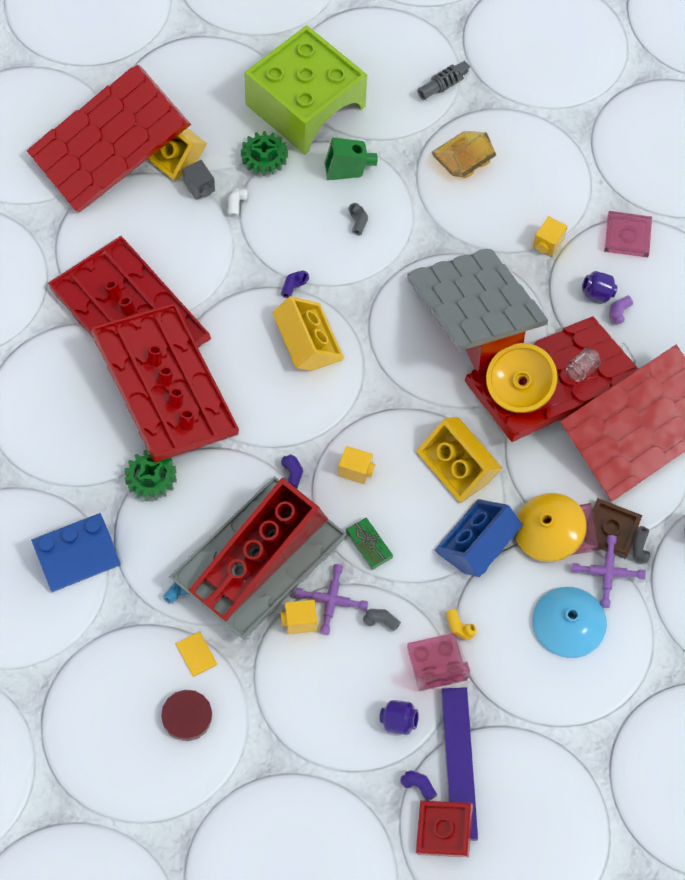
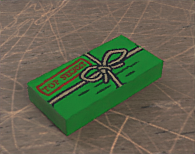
(369, 543)

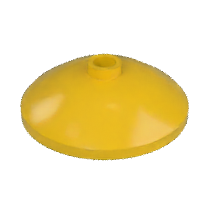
(521, 362)
(559, 537)

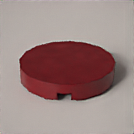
(186, 715)

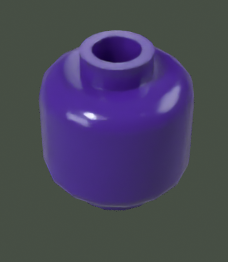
(599, 286)
(399, 717)

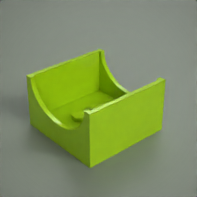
(303, 86)

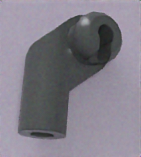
(639, 543)
(381, 615)

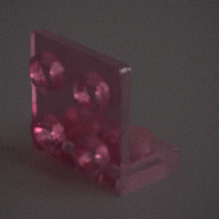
(437, 662)

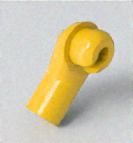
(462, 630)

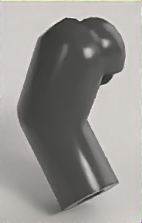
(359, 216)

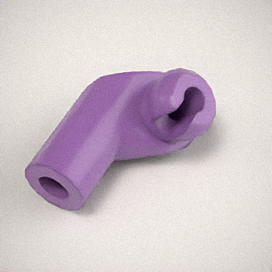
(617, 309)

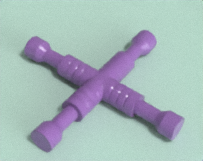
(608, 571)
(331, 599)

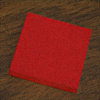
(444, 828)

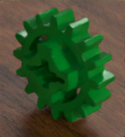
(264, 153)
(149, 478)

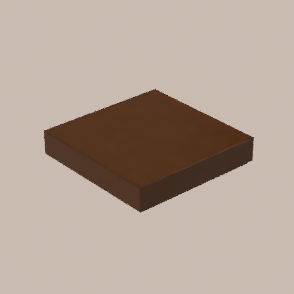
(615, 521)

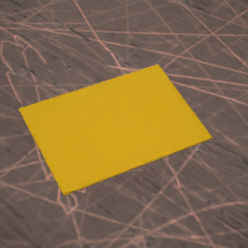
(196, 653)

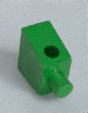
(347, 159)

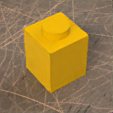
(550, 236)
(356, 465)
(299, 617)

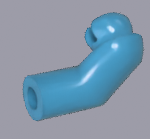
(173, 592)

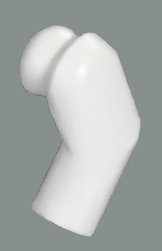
(234, 199)

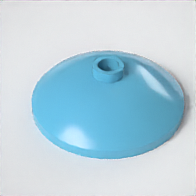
(565, 635)

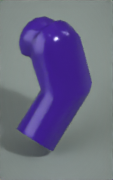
(293, 281)
(295, 469)
(421, 781)

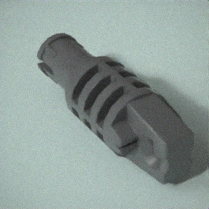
(444, 80)

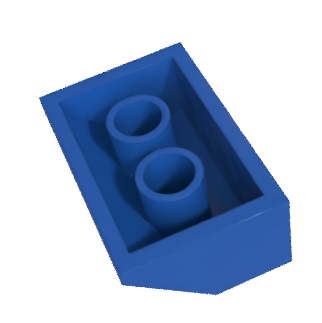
(479, 537)
(76, 552)

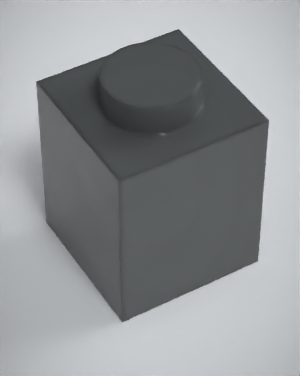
(198, 180)

